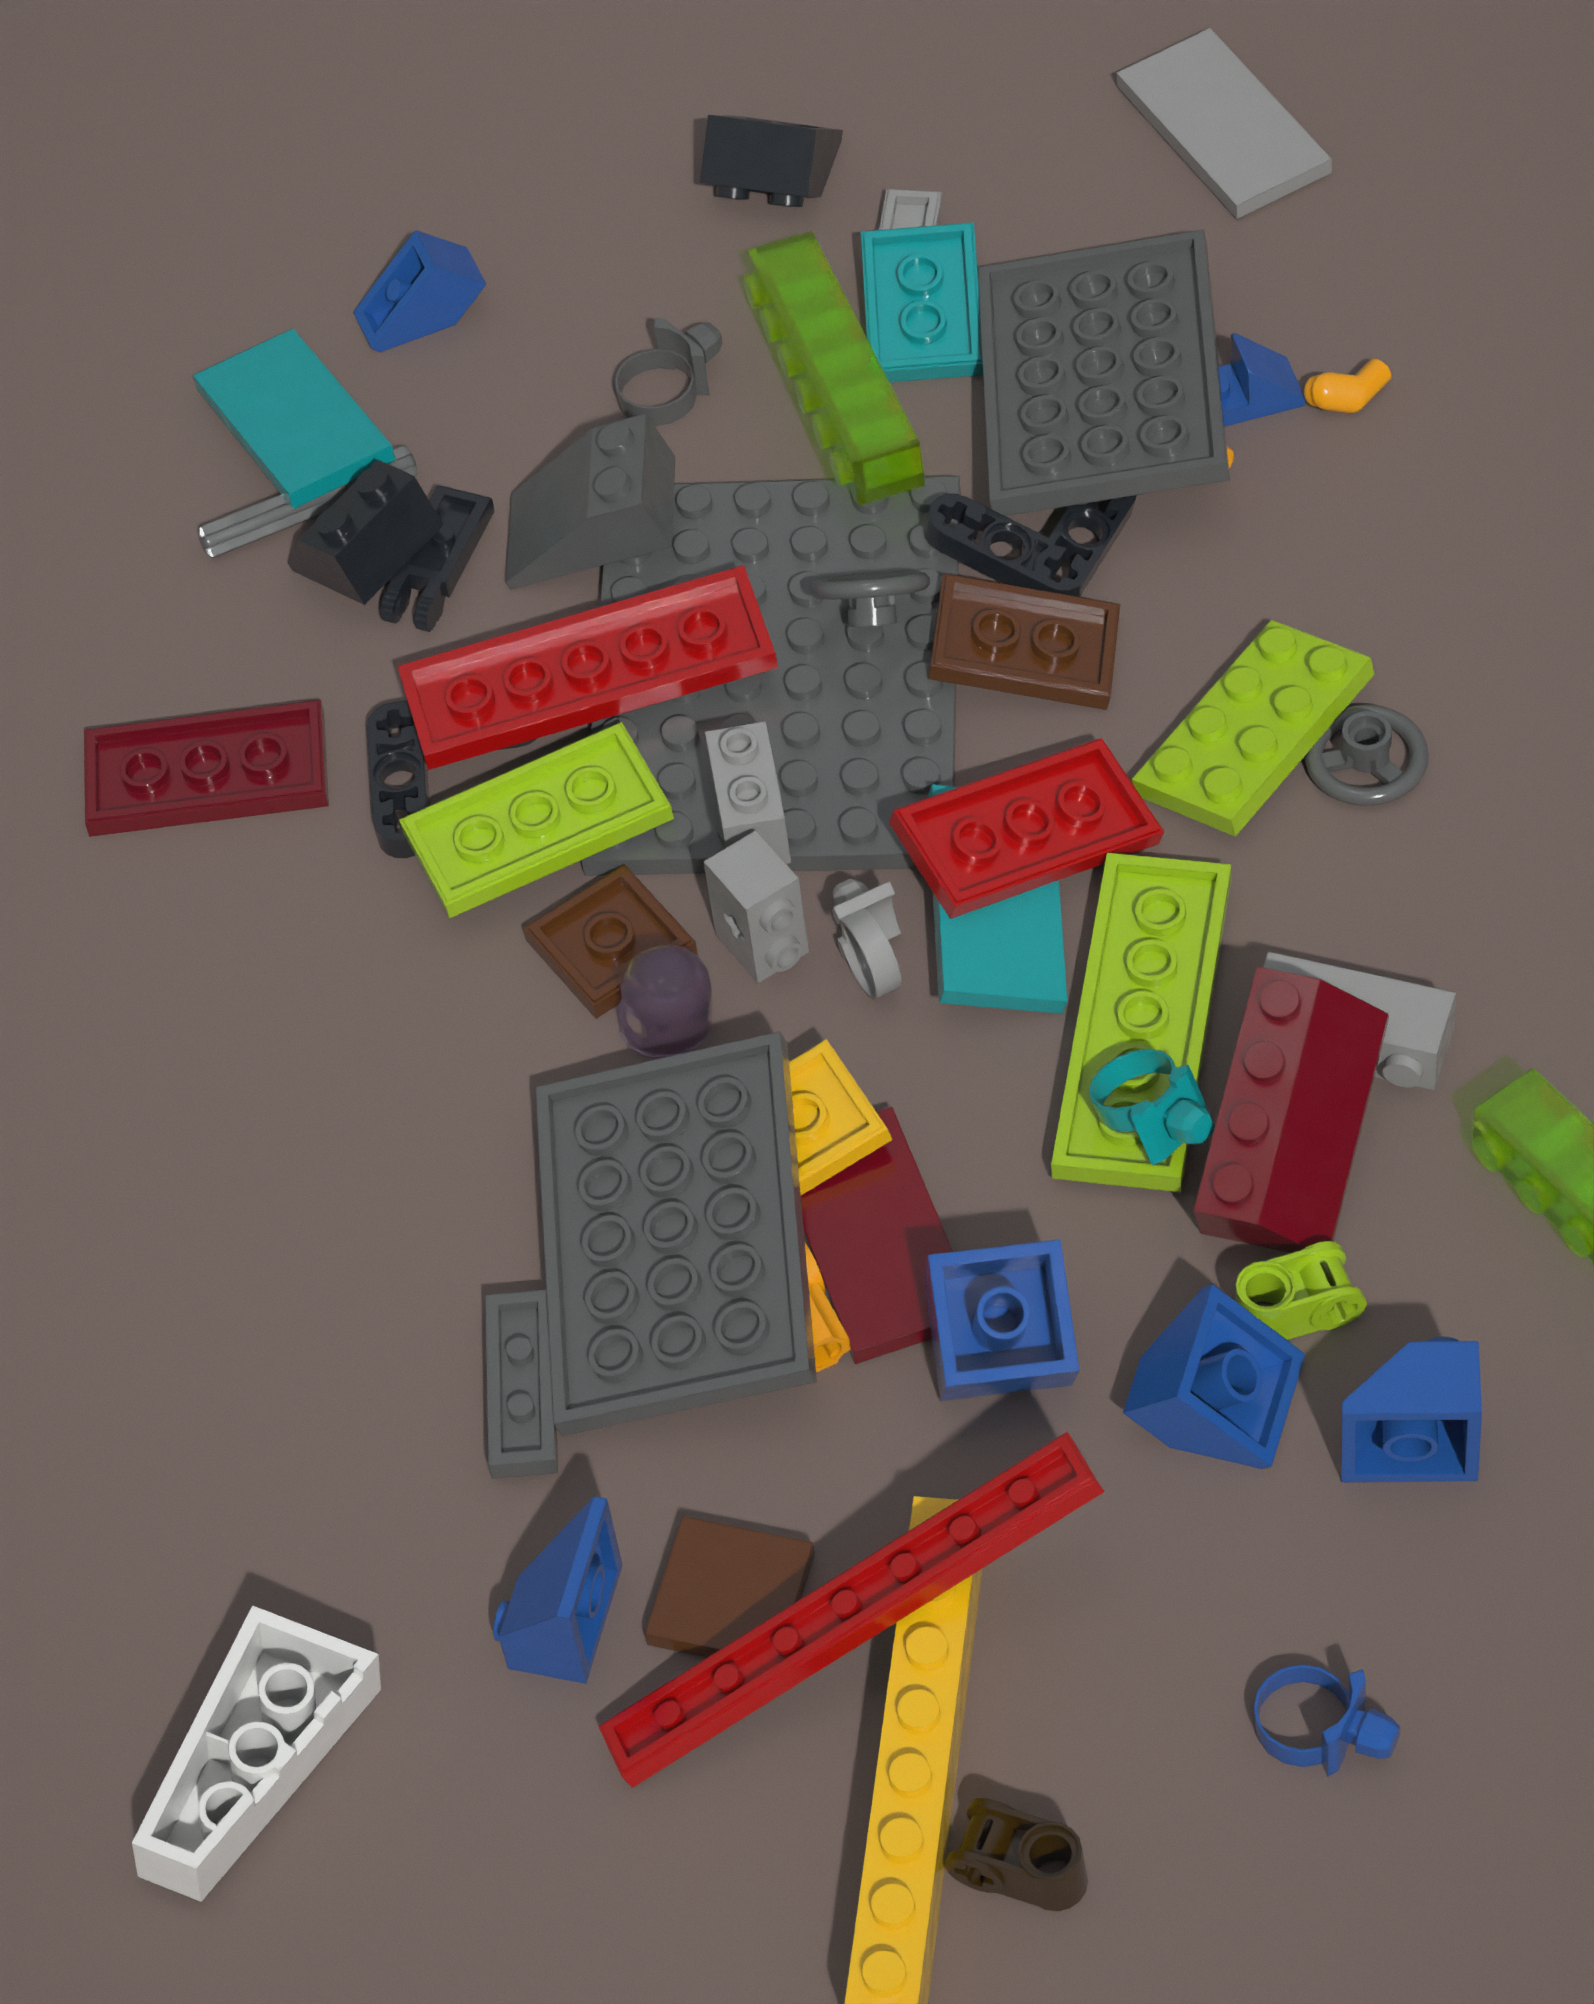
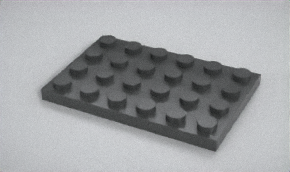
(1101, 374)
(673, 1235)

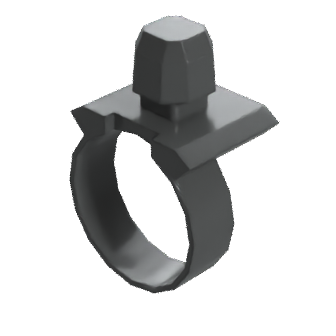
(674, 350)

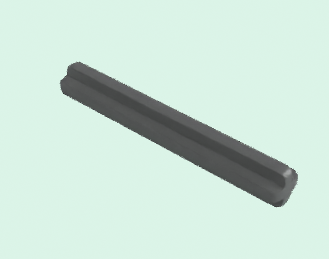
(277, 515)

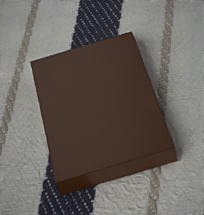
(1024, 641)

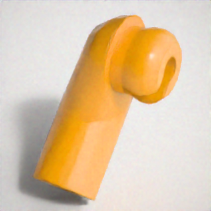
(1347, 392)

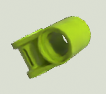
(1301, 1291)

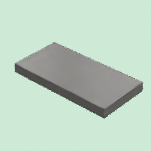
(1224, 123)

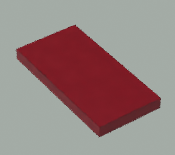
(205, 768)
(871, 1245)

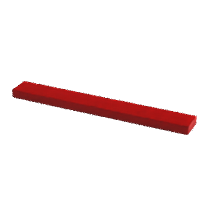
(850, 1609)

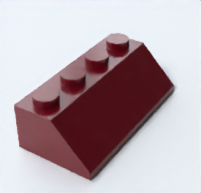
(1290, 1113)

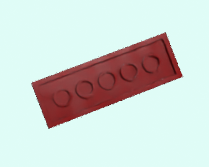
(587, 667)

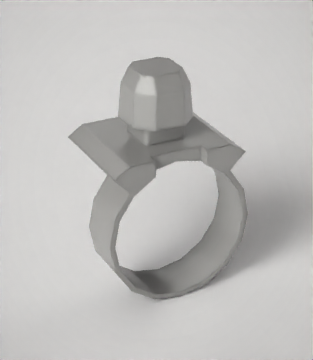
(866, 927)

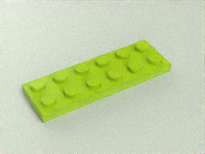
(1141, 990)

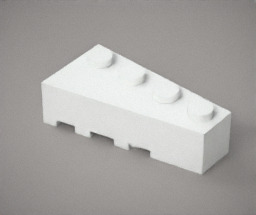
(253, 1743)

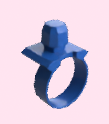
(1369, 1731)

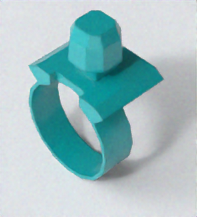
(1161, 1124)

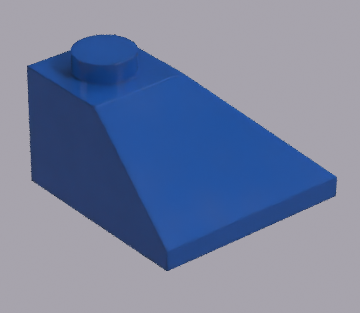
(1216, 1382)
(563, 1599)

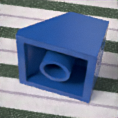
(1416, 1417)

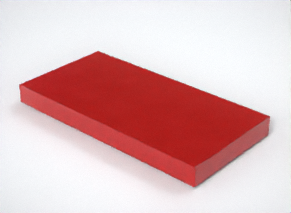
(1025, 827)

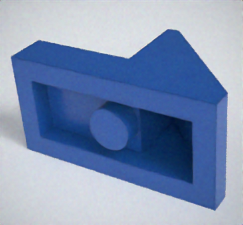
(1257, 382)

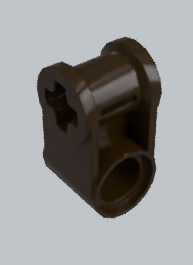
(1006, 1850)

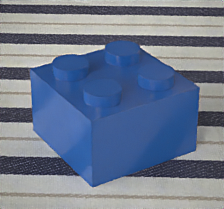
(1000, 1320)

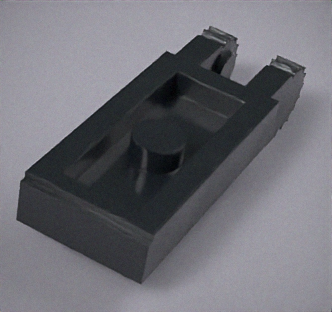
(441, 560)

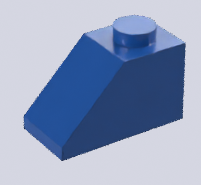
(419, 292)

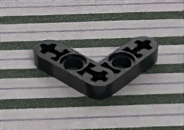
(1040, 555)
(393, 755)

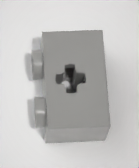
(747, 786)
(757, 907)

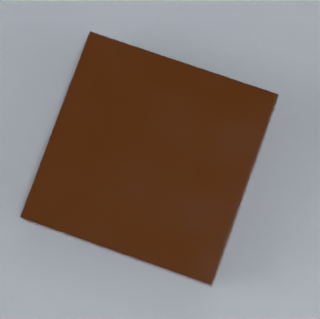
(599, 934)
(724, 1585)

